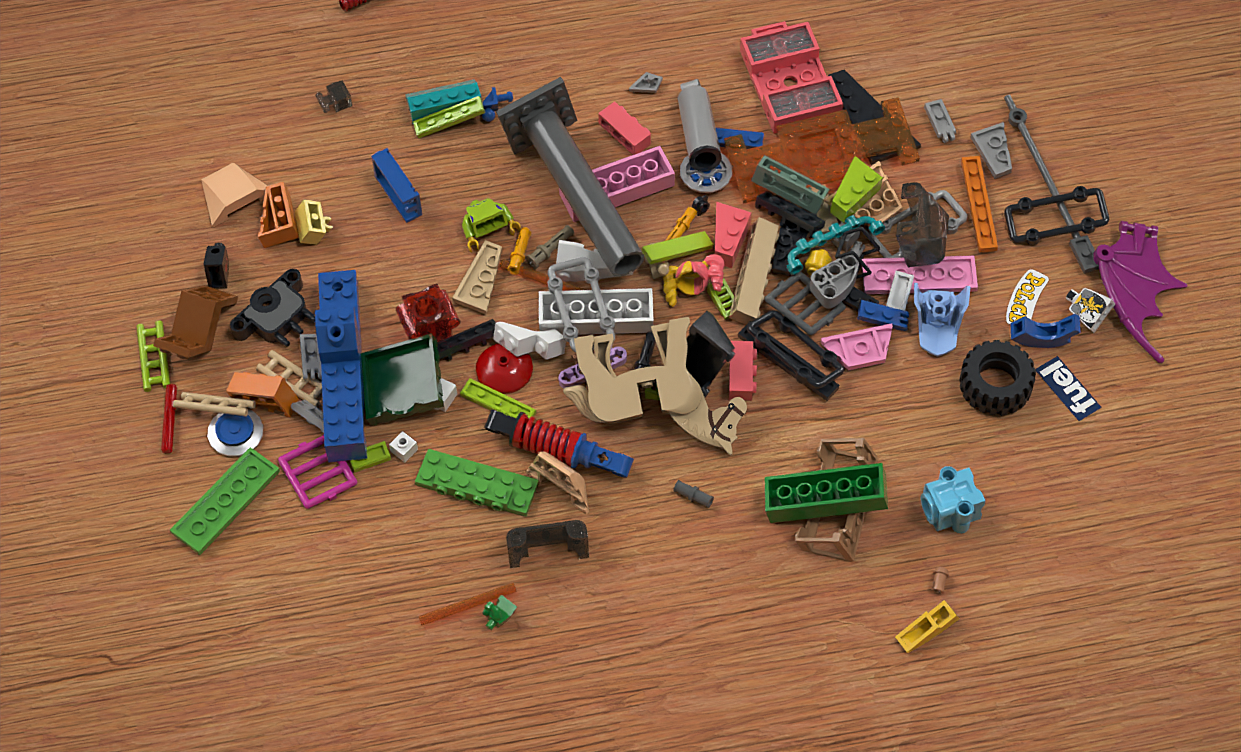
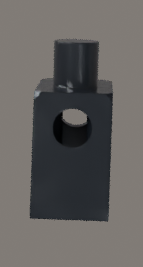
(216, 257)

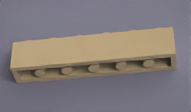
(754, 271)

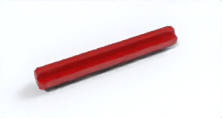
(169, 419)

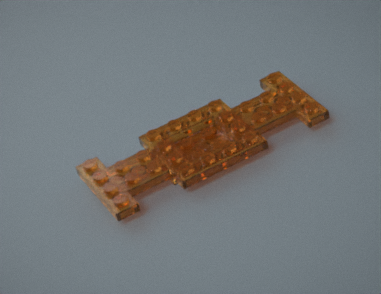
(841, 146)

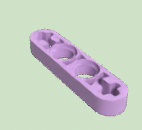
(569, 372)

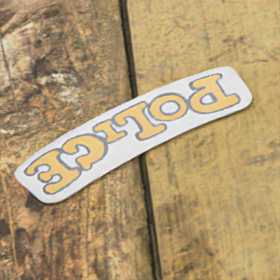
(1025, 296)

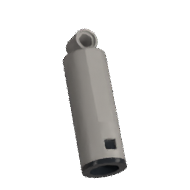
(699, 126)

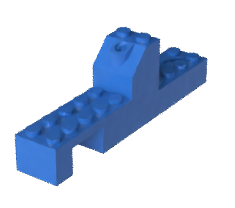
(341, 365)

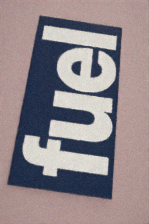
(1068, 388)

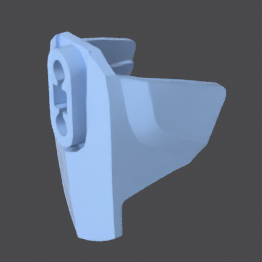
(940, 330)

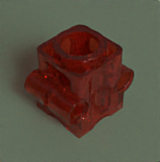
(428, 313)

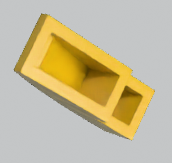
(927, 627)

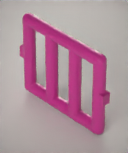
(301, 488)

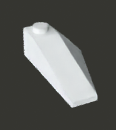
(572, 250)

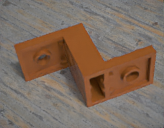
(195, 321)

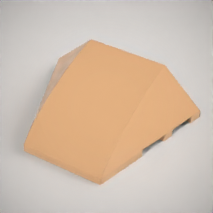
(230, 190)
(882, 204)
(563, 476)

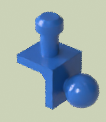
(491, 103)

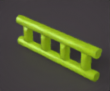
(145, 364)

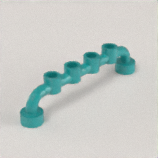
(836, 231)

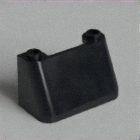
(707, 350)

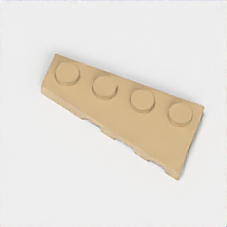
(479, 280)

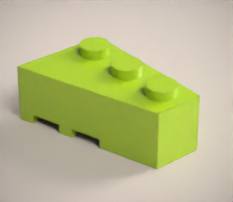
(855, 189)

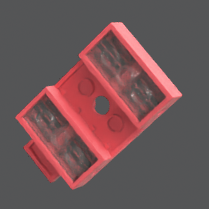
(793, 53)

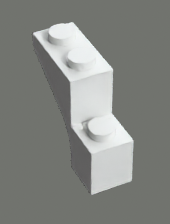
(523, 341)

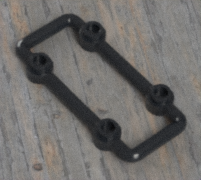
(1079, 194)
(803, 373)

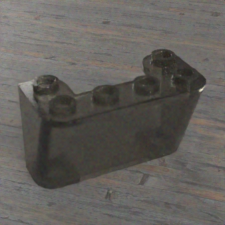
(929, 227)

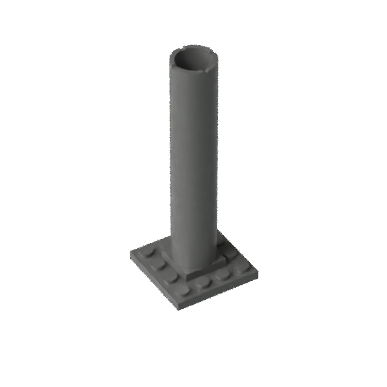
(542, 122)

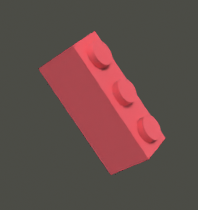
(624, 128)
(742, 371)

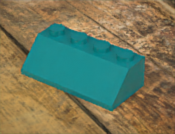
(436, 99)

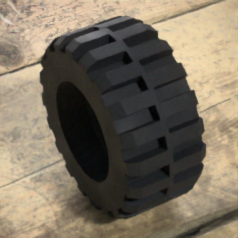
(1003, 357)

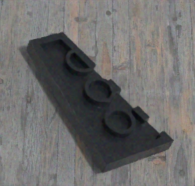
(786, 242)

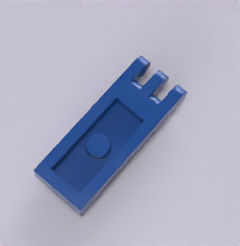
(883, 315)

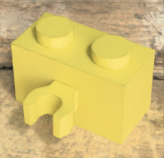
(311, 223)

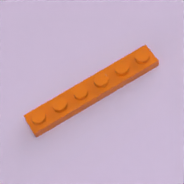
(979, 204)

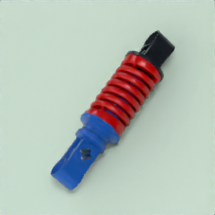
(562, 444)

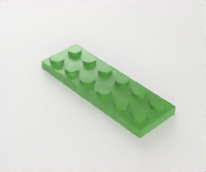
(224, 501)

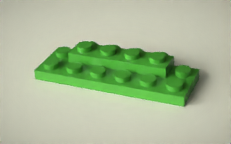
(477, 482)

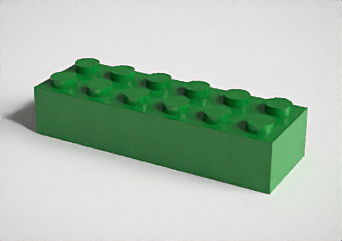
(826, 493)

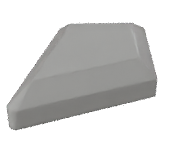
(647, 83)

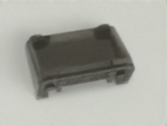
(569, 532)

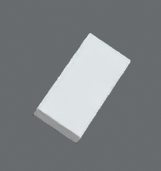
(900, 290)

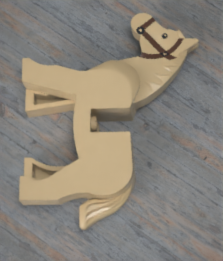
(617, 398)

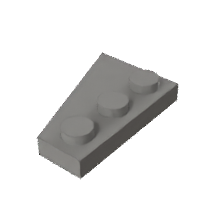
(993, 148)

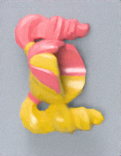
(693, 277)

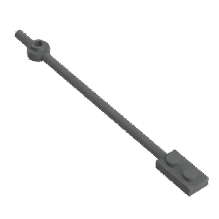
(1080, 245)

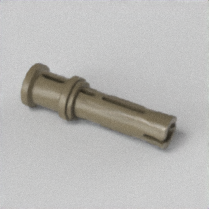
(544, 251)

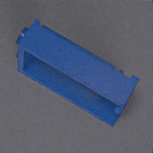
(396, 185)

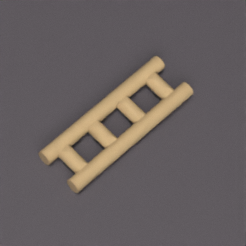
(292, 368)
(205, 404)

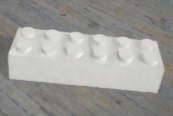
(628, 307)

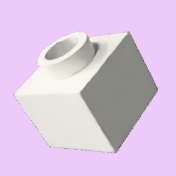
(404, 451)

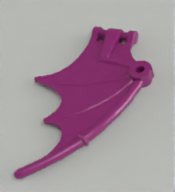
(1134, 277)

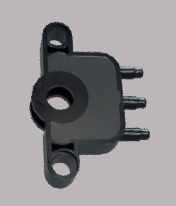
(279, 317)

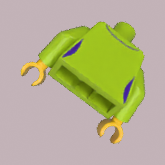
(486, 217)

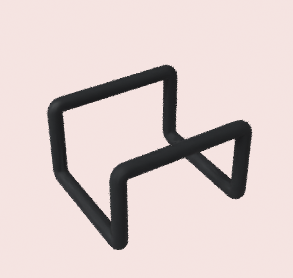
(859, 259)

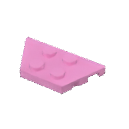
(860, 347)

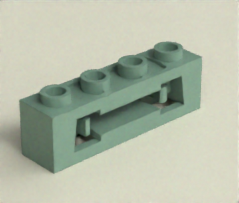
(790, 185)

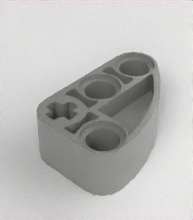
(837, 286)

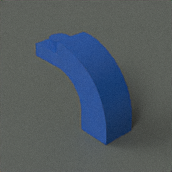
(1045, 334)

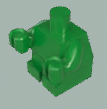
(498, 613)

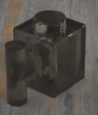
(337, 96)

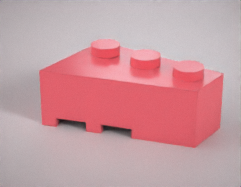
(730, 231)

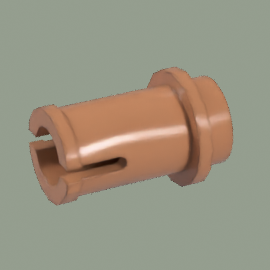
(939, 580)

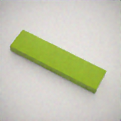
(449, 117)
(677, 247)
(494, 400)

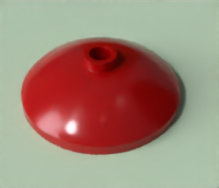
(506, 376)

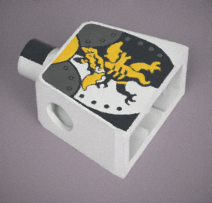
(1090, 307)

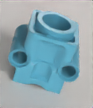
(952, 500)

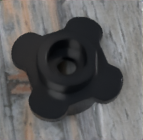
(701, 204)

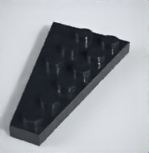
(860, 106)

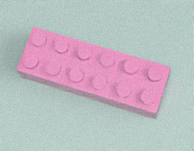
(632, 177)

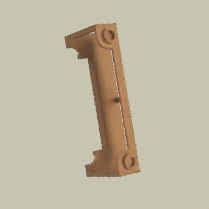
(846, 539)

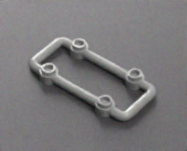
(952, 225)
(591, 276)

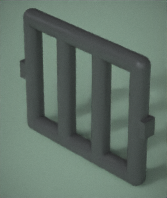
(798, 320)

